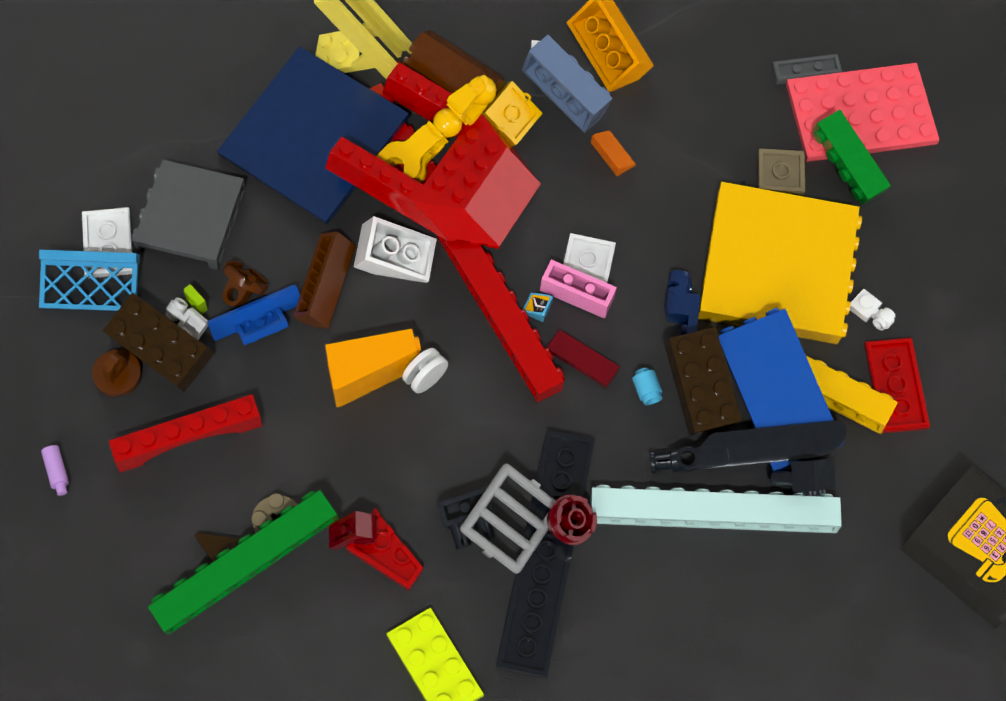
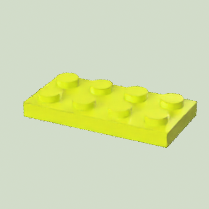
(433, 660)

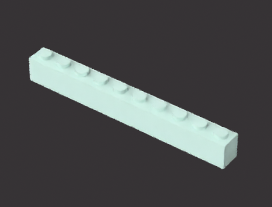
(716, 509)

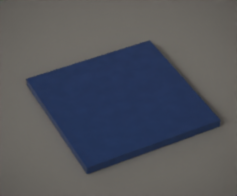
(299, 122)

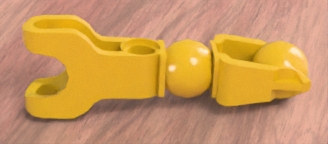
(464, 106)

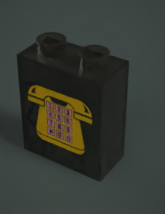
(966, 544)

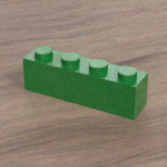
(850, 157)

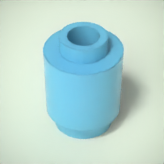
(647, 386)

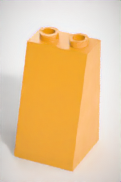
(369, 363)

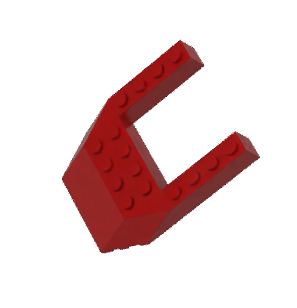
(473, 189)

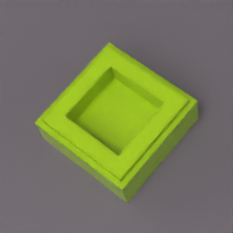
(195, 299)

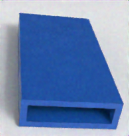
(773, 374)

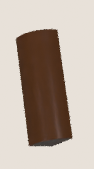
(324, 280)

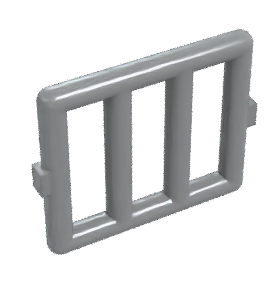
(480, 509)

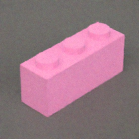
(578, 289)

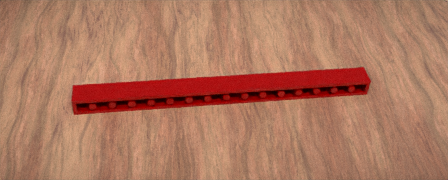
(497, 303)

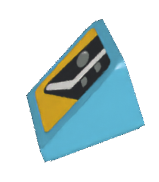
(538, 305)

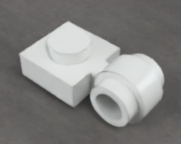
(868, 306)
(190, 319)

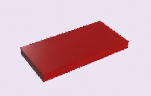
(896, 373)

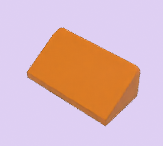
(612, 152)

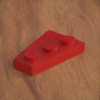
(389, 555)

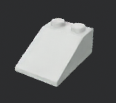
(394, 251)

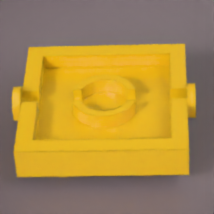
(512, 113)

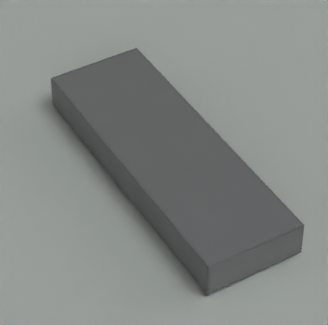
(805, 67)

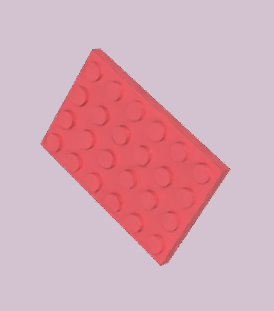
(880, 103)

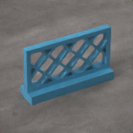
(86, 259)

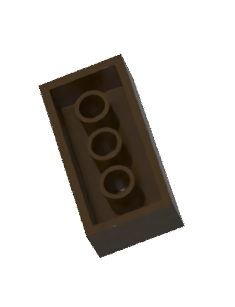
(158, 342)
(702, 381)

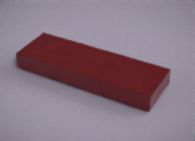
(583, 358)

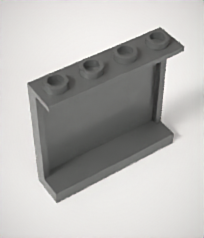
(189, 212)

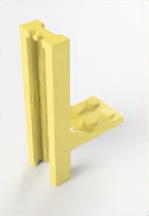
(343, 47)

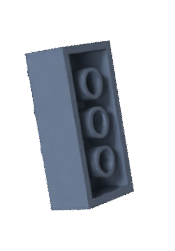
(566, 83)

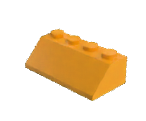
(609, 44)

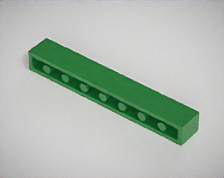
(243, 562)

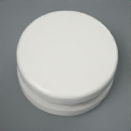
(425, 370)

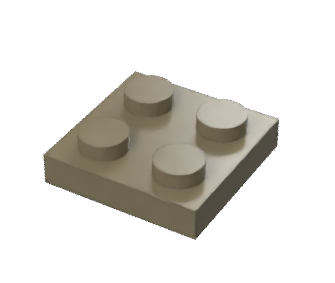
(781, 171)

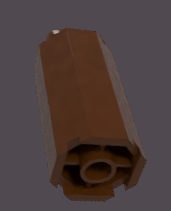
(446, 63)

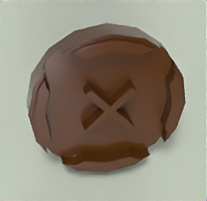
(244, 281)
(116, 373)

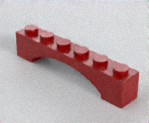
(230, 417)

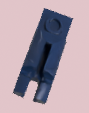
(681, 303)

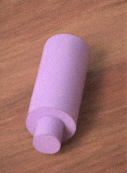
(55, 469)

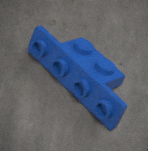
(256, 318)

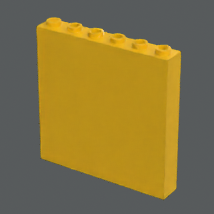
(781, 255)

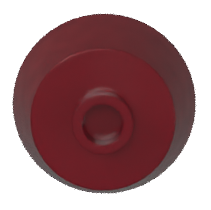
(571, 519)

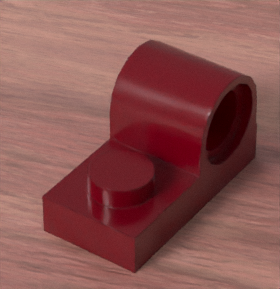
(354, 529)

